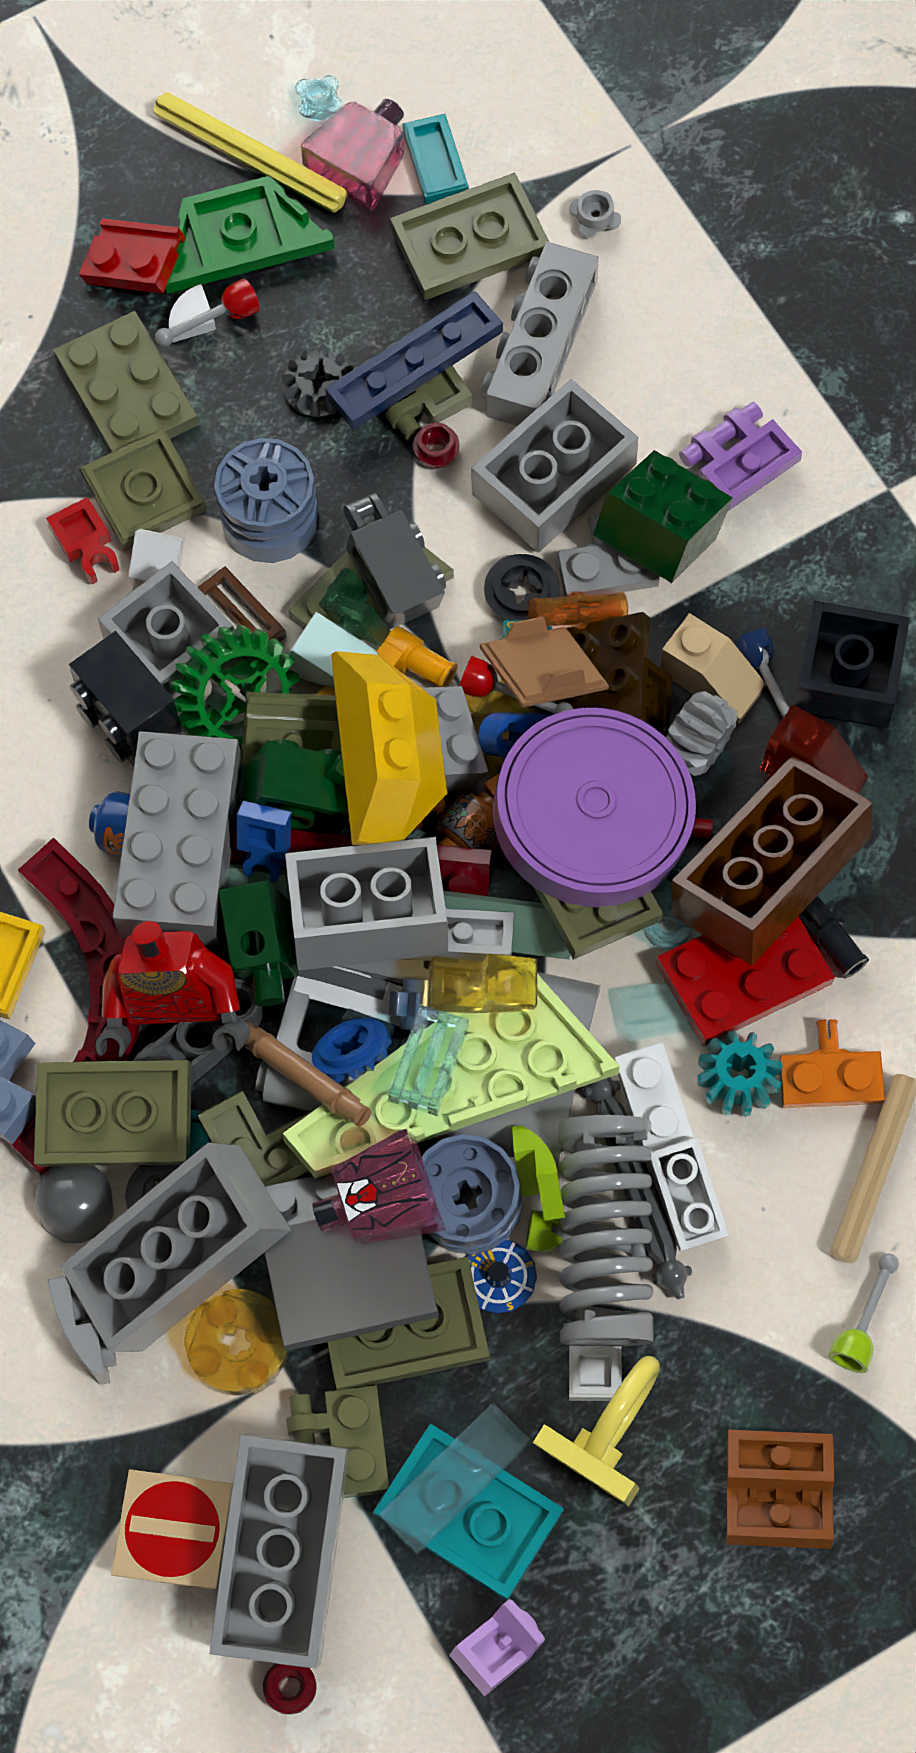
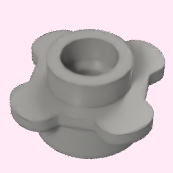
(595, 202)

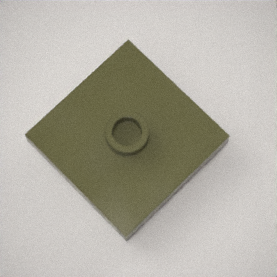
(143, 488)

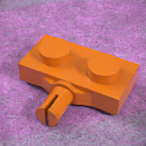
(831, 1074)

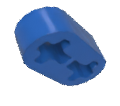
(497, 723)

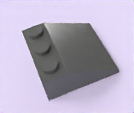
(334, 1285)

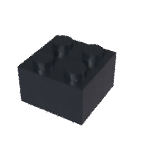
(852, 664)
(121, 696)

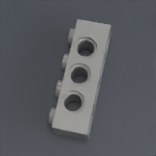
(559, 273)

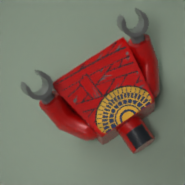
(169, 981)

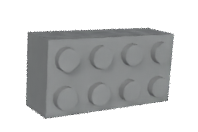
(178, 834)
(175, 1247)
(279, 1551)

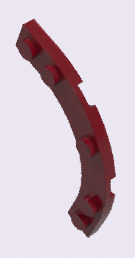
(89, 915)

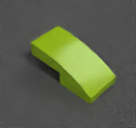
(537, 1171)

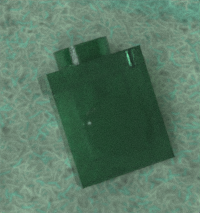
(347, 608)

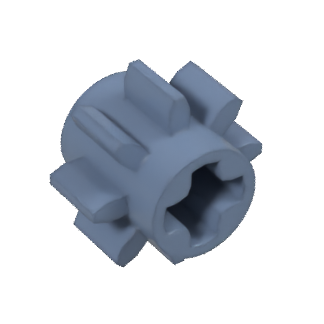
(408, 1002)

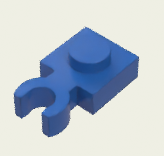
(265, 835)

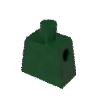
(260, 938)

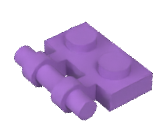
(748, 464)

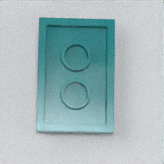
(494, 1533)

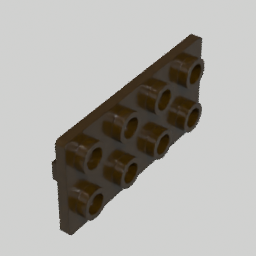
(620, 654)

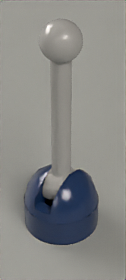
(758, 650)

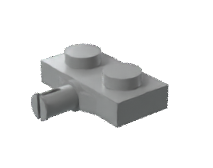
(601, 569)

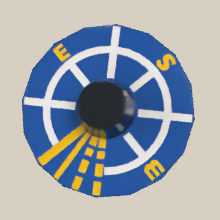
(503, 1277)

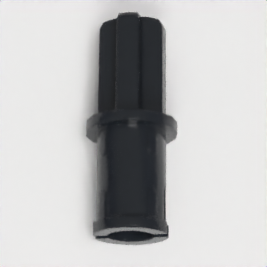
(833, 938)

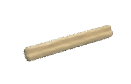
(874, 1169)

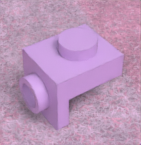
(498, 1647)

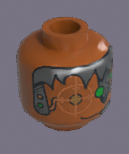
(468, 823)

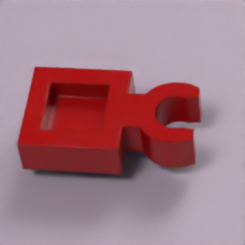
(83, 535)

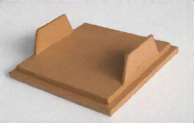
(542, 663)

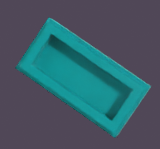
(435, 158)

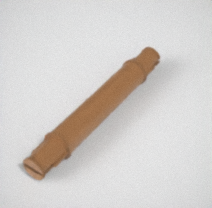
(306, 1076)

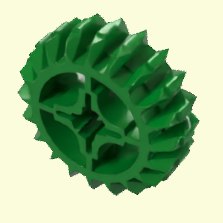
(249, 676)

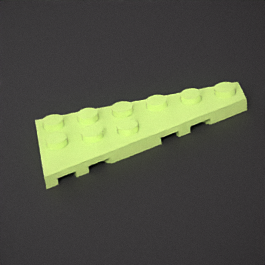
(500, 1068)

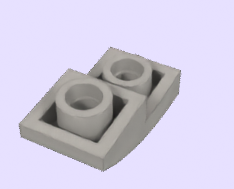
(83, 1337)

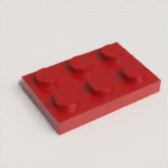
(728, 993)

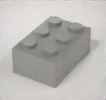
(554, 465)
(367, 903)

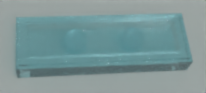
(454, 1478)

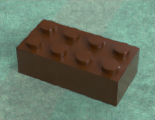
(771, 859)

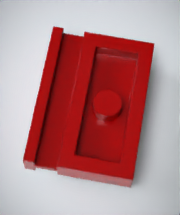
(132, 256)

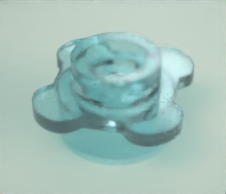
(321, 107)

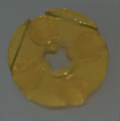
(210, 1357)

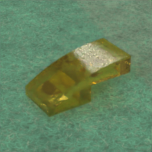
(484, 986)

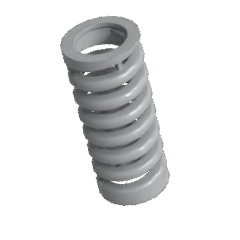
(595, 1324)

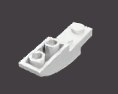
(677, 1158)

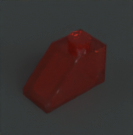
(814, 744)

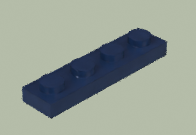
(414, 360)

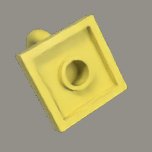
(594, 1452)

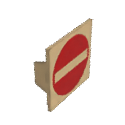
(172, 1529)

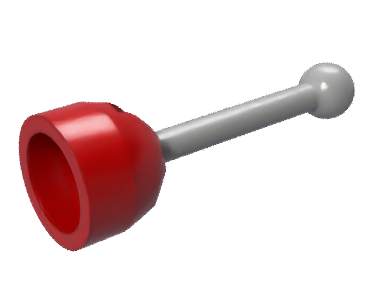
(237, 302)
(481, 679)

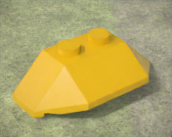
(386, 747)

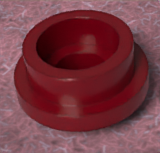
(436, 434)
(286, 1705)

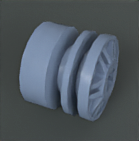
(272, 522)
(482, 1168)

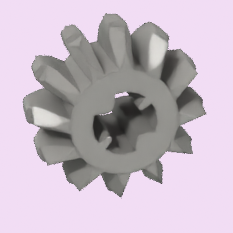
(702, 730)

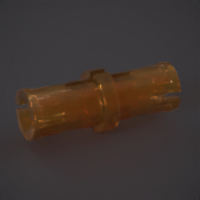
(578, 608)

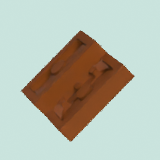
(779, 1489)

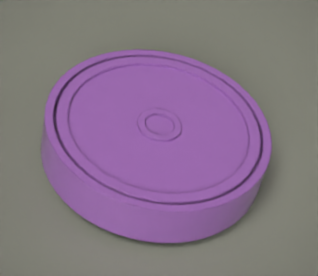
(593, 807)

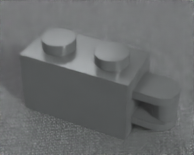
(392, 562)

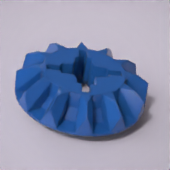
(351, 1048)

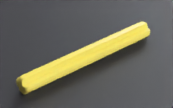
(250, 152)

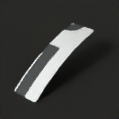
(349, 990)

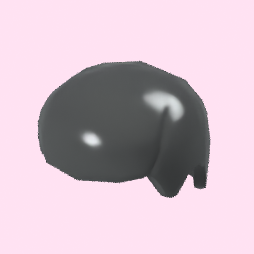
(74, 1202)

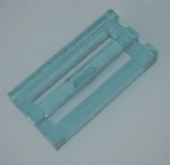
(416, 1097)

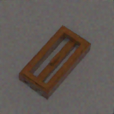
(224, 575)

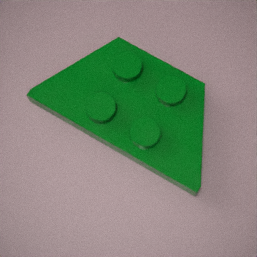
(242, 232)

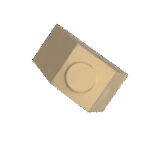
(710, 662)

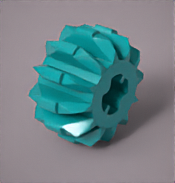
(739, 1090)

